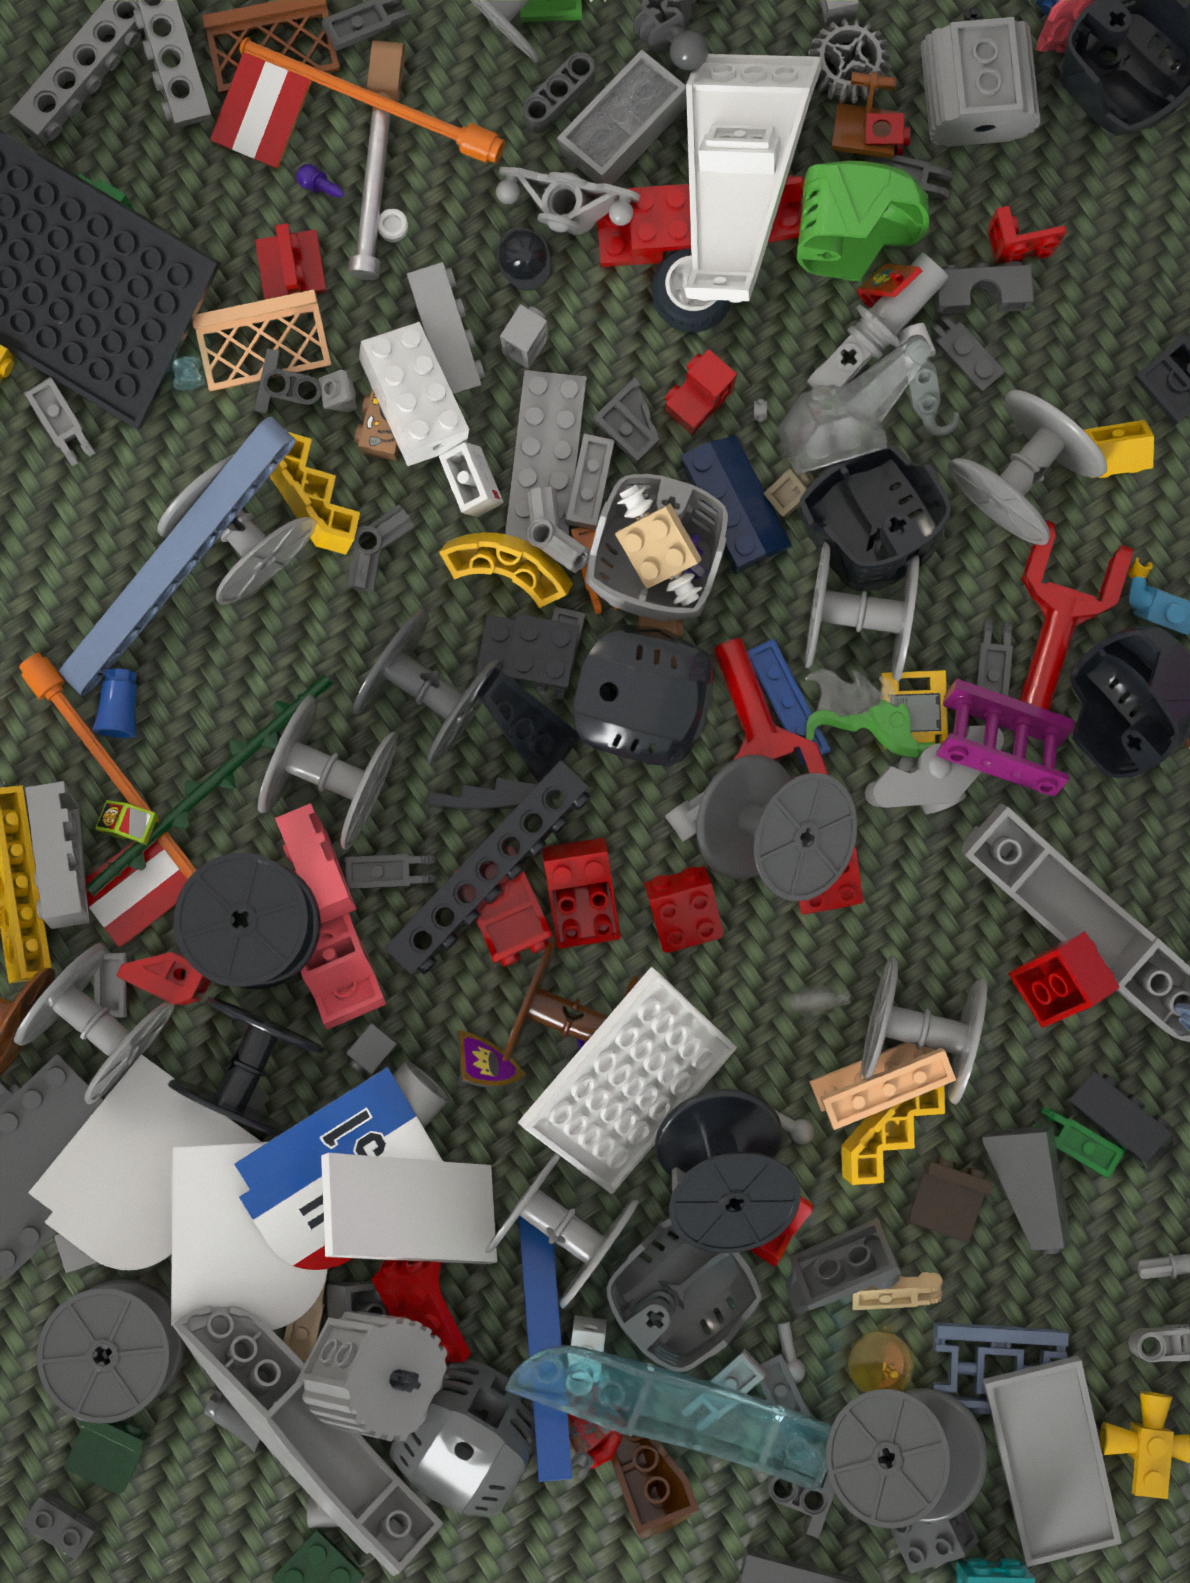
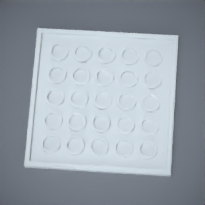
(627, 1080)

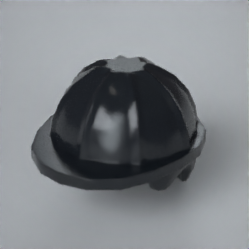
(524, 259)

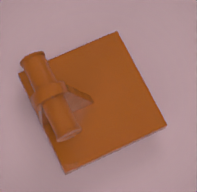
(850, 120)

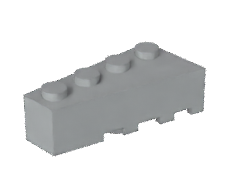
(443, 326)
(58, 855)

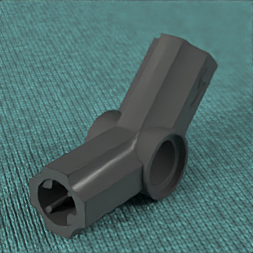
(365, 562)

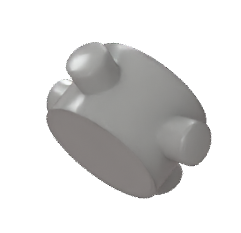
(760, 410)

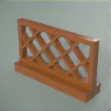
(263, 16)

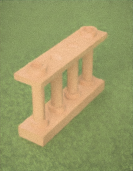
(898, 1076)

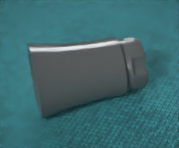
(227, 1417)

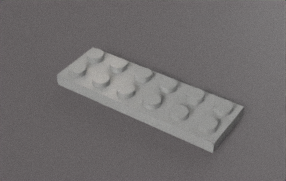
(545, 444)

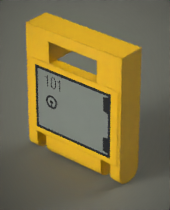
(924, 706)

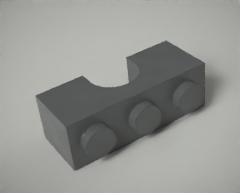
(1008, 283)

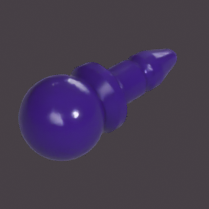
(311, 178)

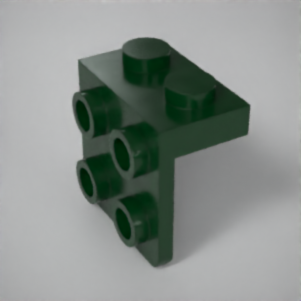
(107, 1453)

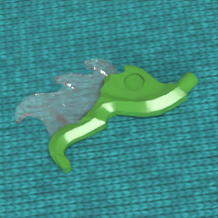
(866, 707)

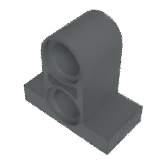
(292, 389)
(795, 1499)

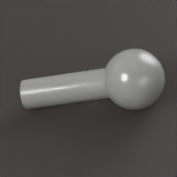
(800, 1130)
(794, 1365)

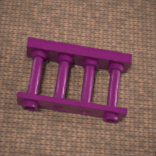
(1014, 715)

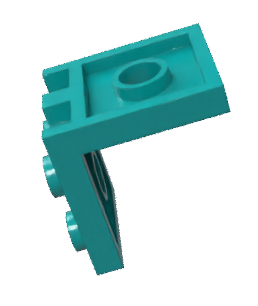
(986, 1571)

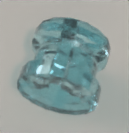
(187, 373)

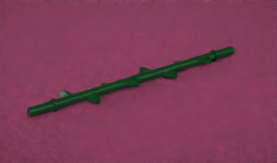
(198, 791)

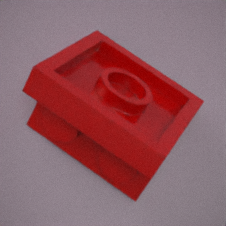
(290, 263)

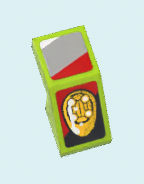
(126, 821)

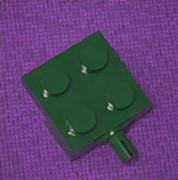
(318, 1562)

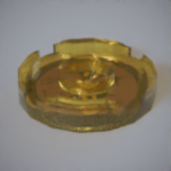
(880, 1362)

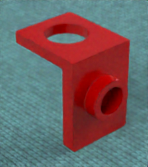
(898, 136)

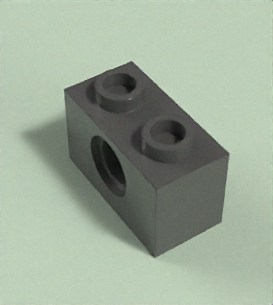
(372, 1049)

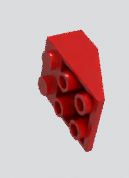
(581, 893)

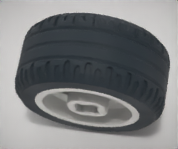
(671, 299)

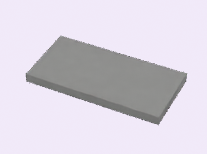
(1052, 1461)

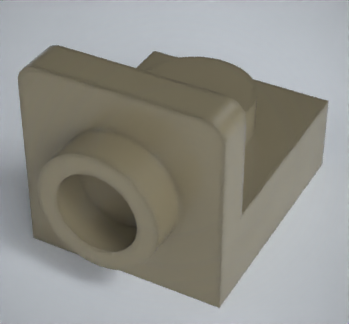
(788, 490)

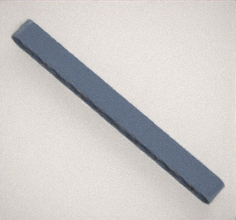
(177, 555)

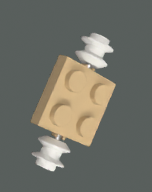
(658, 546)

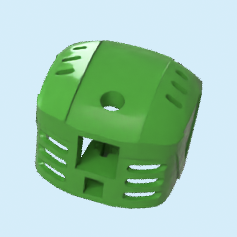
(855, 212)

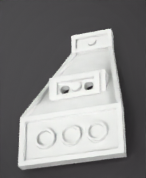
(740, 149)

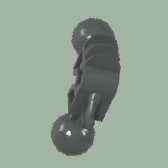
(687, 47)

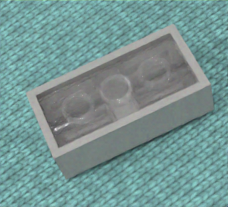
(623, 120)

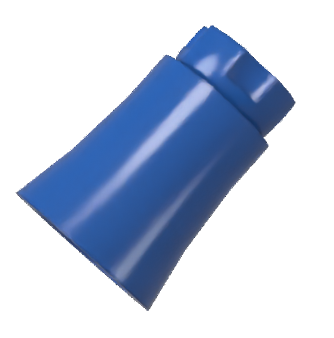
(117, 705)

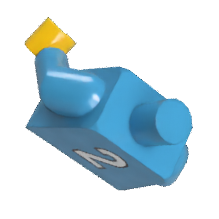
(1156, 604)

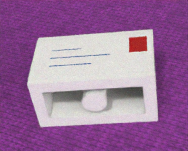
(471, 479)

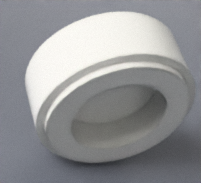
(392, 225)

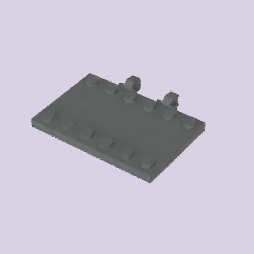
(34, 1130)

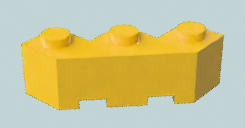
(309, 495)
(885, 1131)

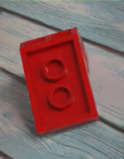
(163, 978)

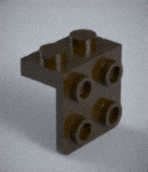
(949, 1199)

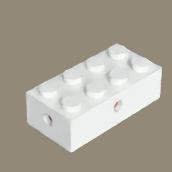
(413, 393)

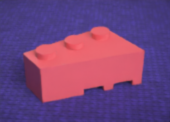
(316, 861)

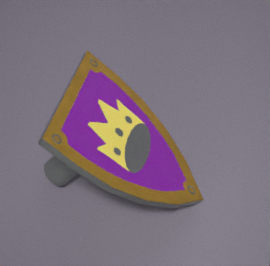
(483, 1064)

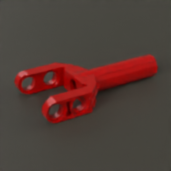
(1062, 612)
(754, 714)

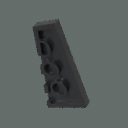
(528, 724)

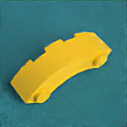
(510, 557)

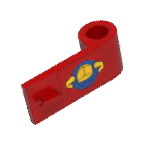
(887, 281)

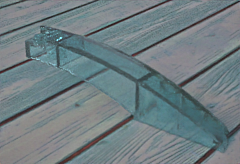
(676, 1410)

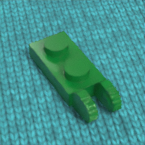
(1084, 1144)

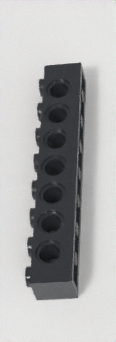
(406, 945)

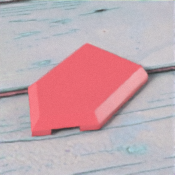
(1059, 24)

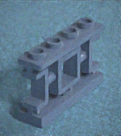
(999, 1344)

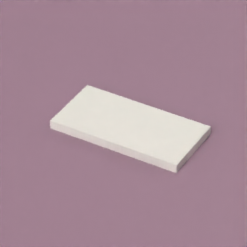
(407, 1209)

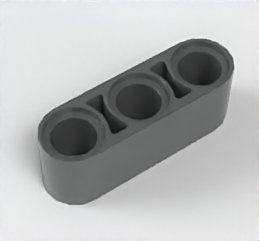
(564, 79)

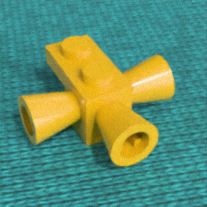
(1149, 1445)

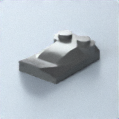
(842, 1267)

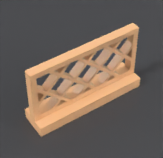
(256, 313)

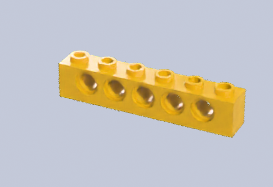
(20, 925)

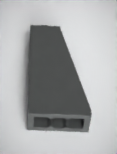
(1032, 1180)
(767, 1568)

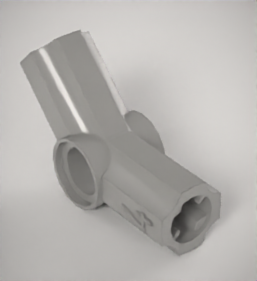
(545, 518)

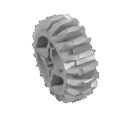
(828, 46)

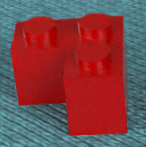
(706, 388)

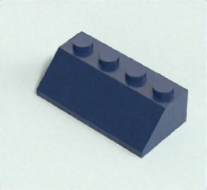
(752, 523)

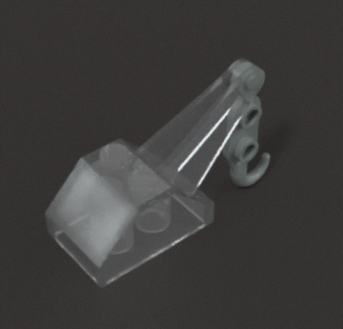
(846, 422)

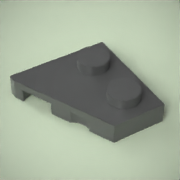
(629, 422)

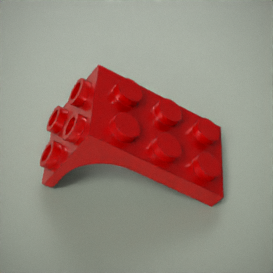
(513, 920)
(414, 1293)

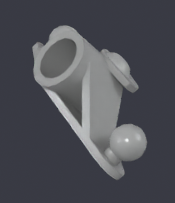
(560, 191)
(927, 779)

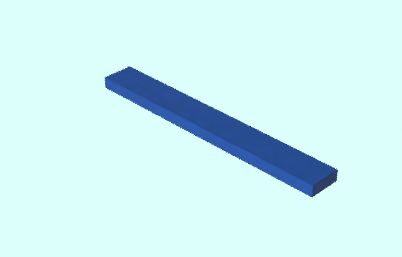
(543, 1333)

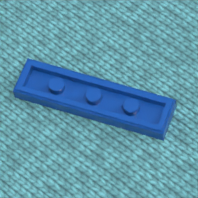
(784, 693)

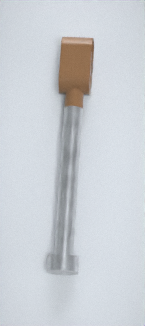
(386, 80)

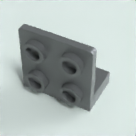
(935, 1543)

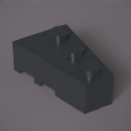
(1123, 1120)

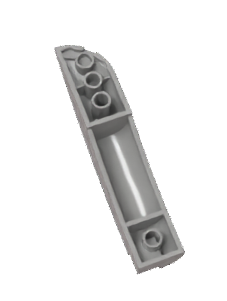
(1070, 904)
(330, 1463)

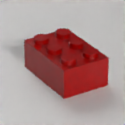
(1064, 980)

